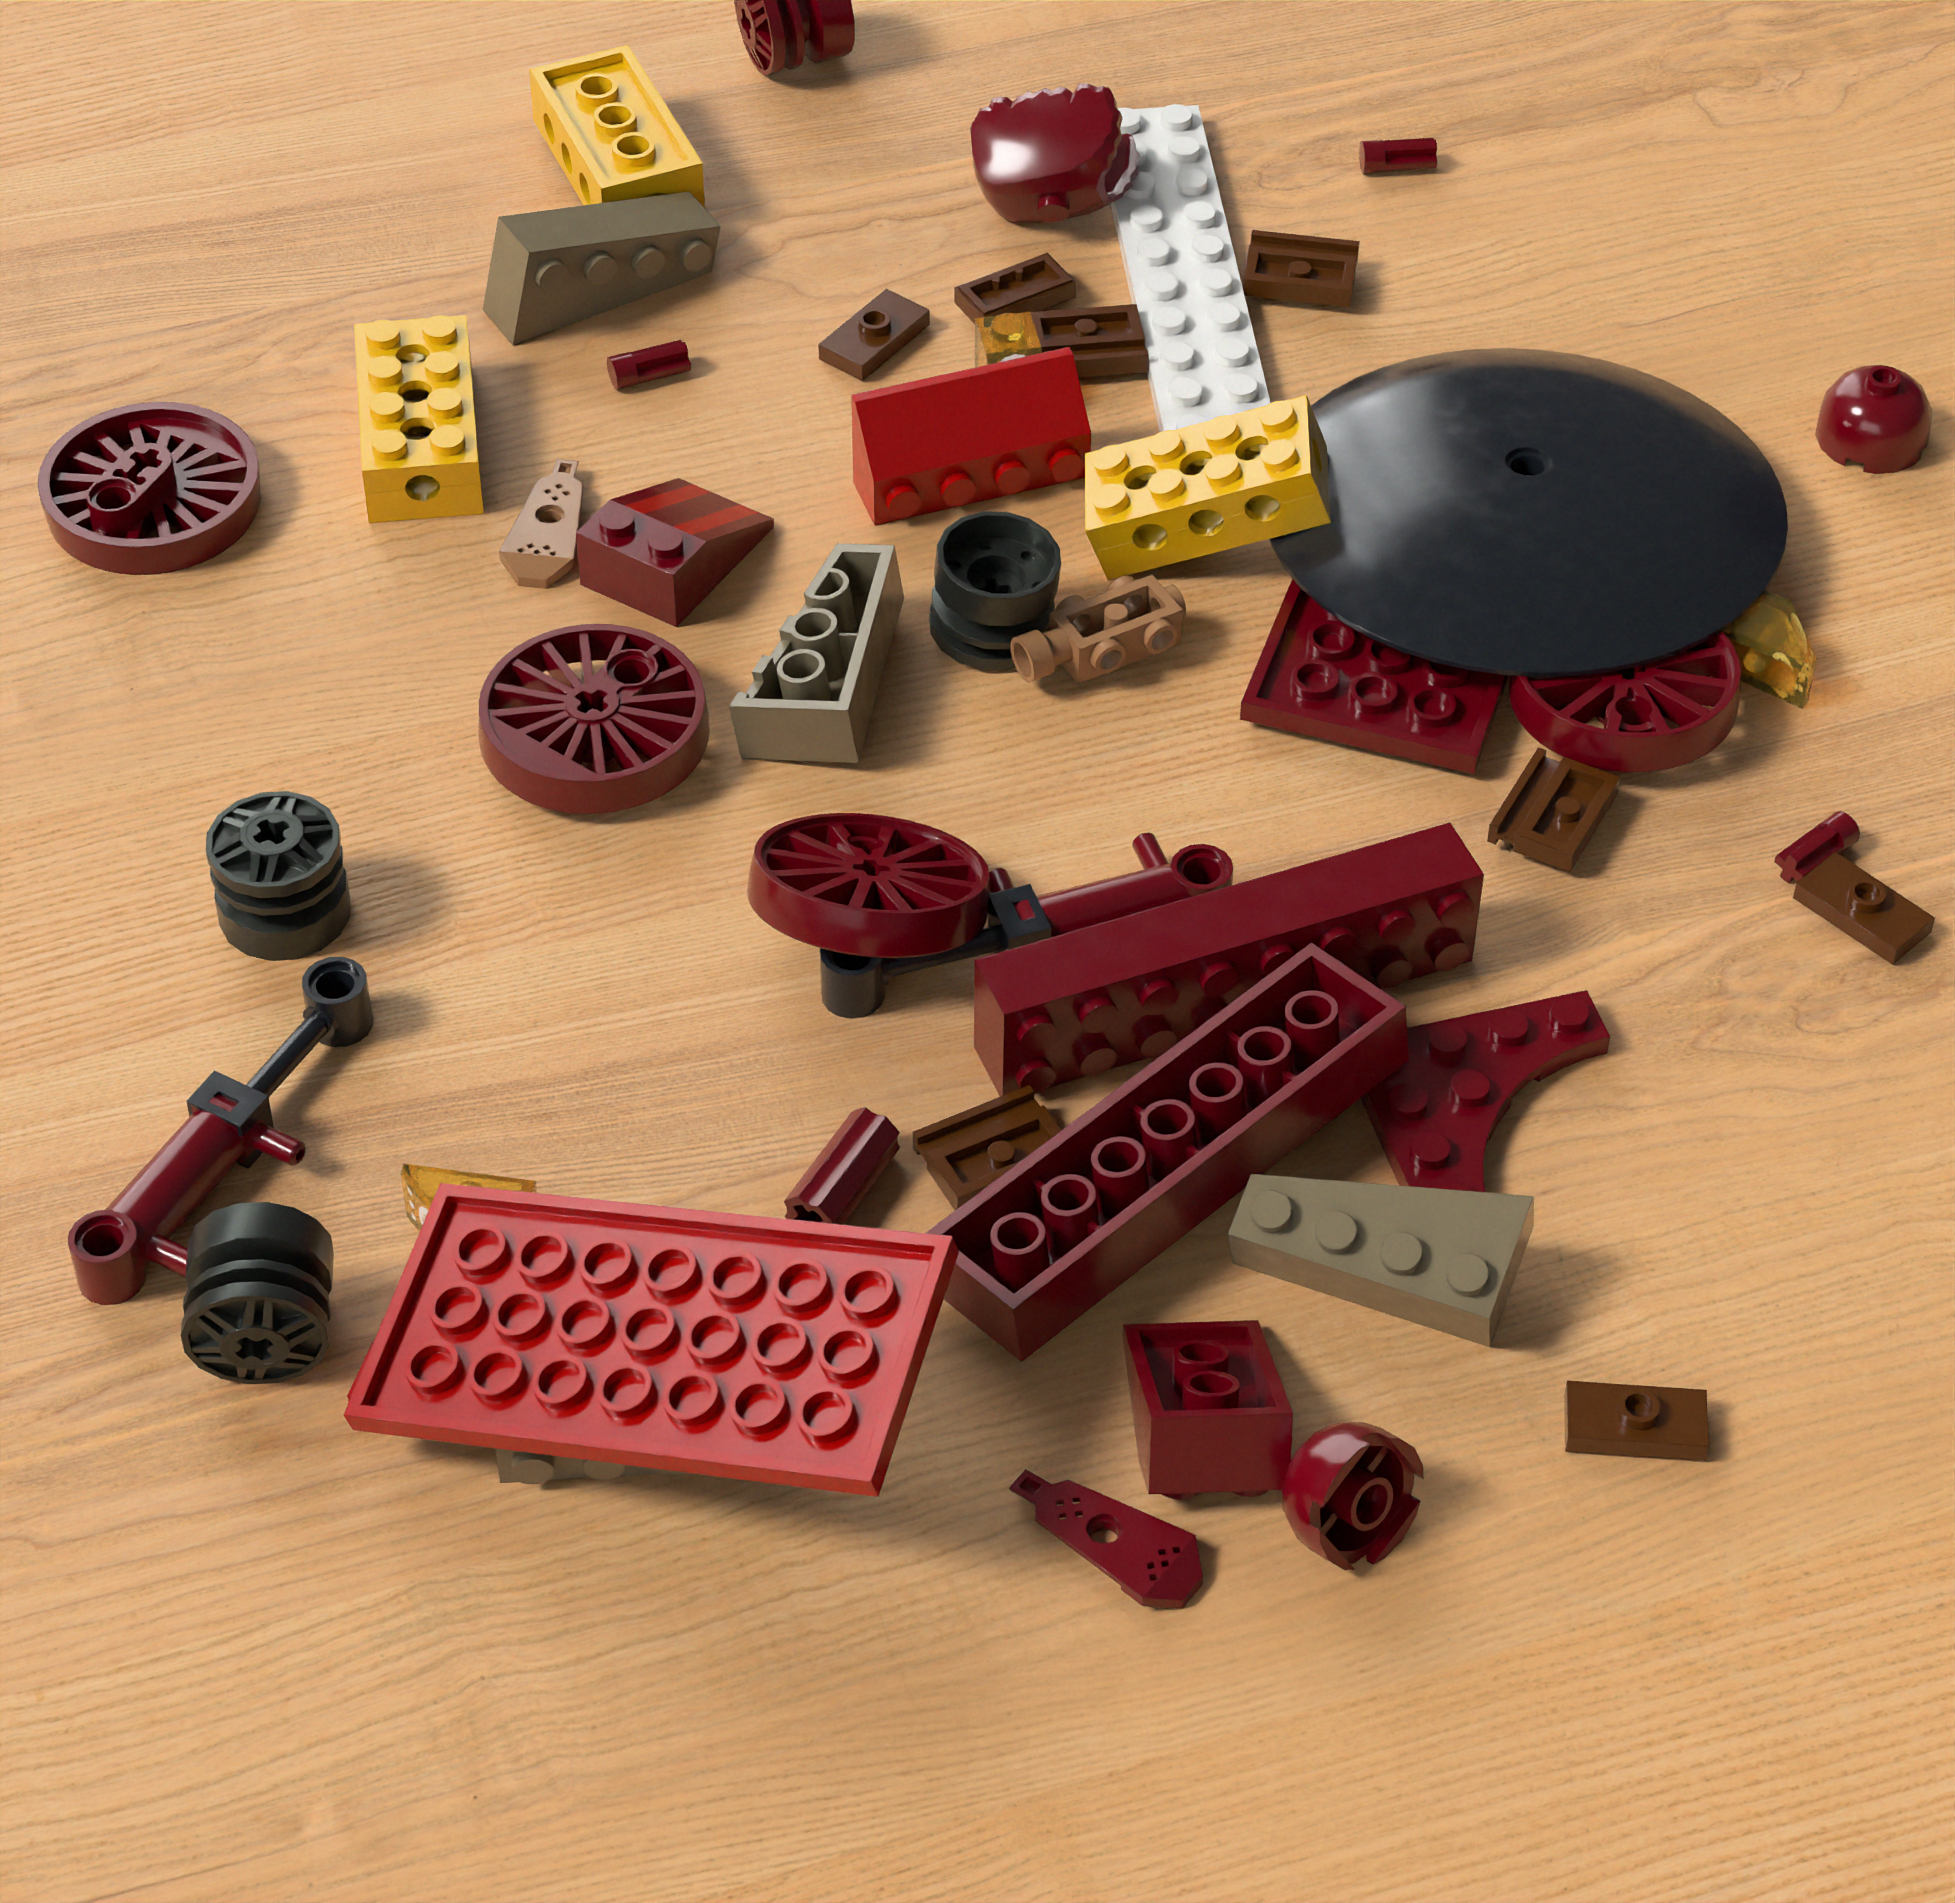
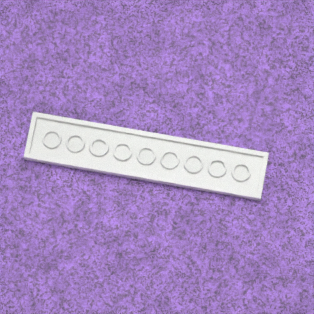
(1185, 274)

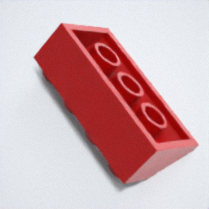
(969, 436)

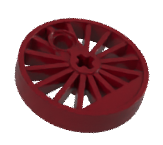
(181, 469)
(544, 727)

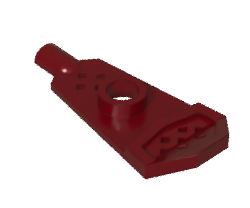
(1148, 1559)

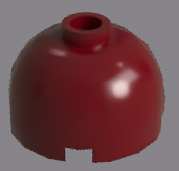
(1875, 419)
(1351, 1492)

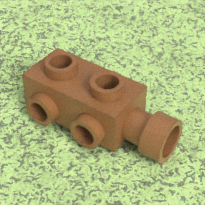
(1103, 631)

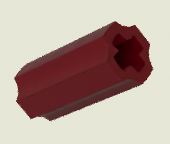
(844, 1169)

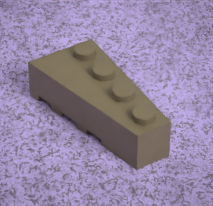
(593, 258)
(827, 669)
(1389, 1247)

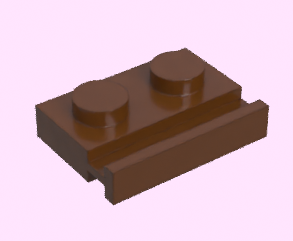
(1300, 268)
(1101, 338)
(1554, 809)
(983, 1143)

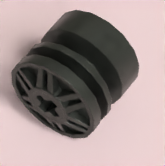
(992, 584)
(278, 875)
(257, 1293)

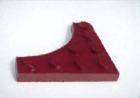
(1461, 1083)

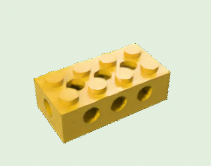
(612, 129)
(406, 473)
(1207, 487)

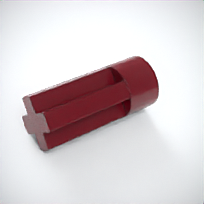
(1397, 154)
(648, 364)
(1830, 836)

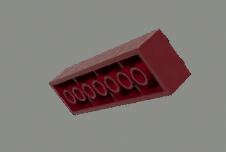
(1161, 973)
(1169, 1148)

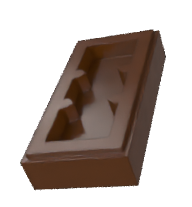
(1016, 289)
(874, 334)
(1863, 907)
(1636, 1420)

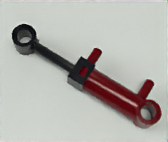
(1017, 917)
(224, 1128)

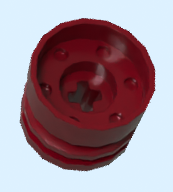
(784, 30)

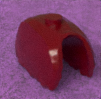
(1053, 154)

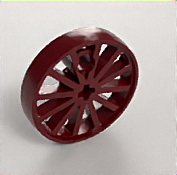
(1632, 710)
(869, 885)

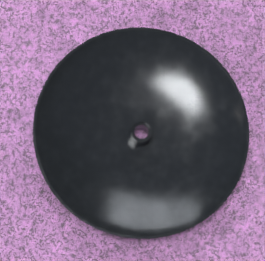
(1536, 514)

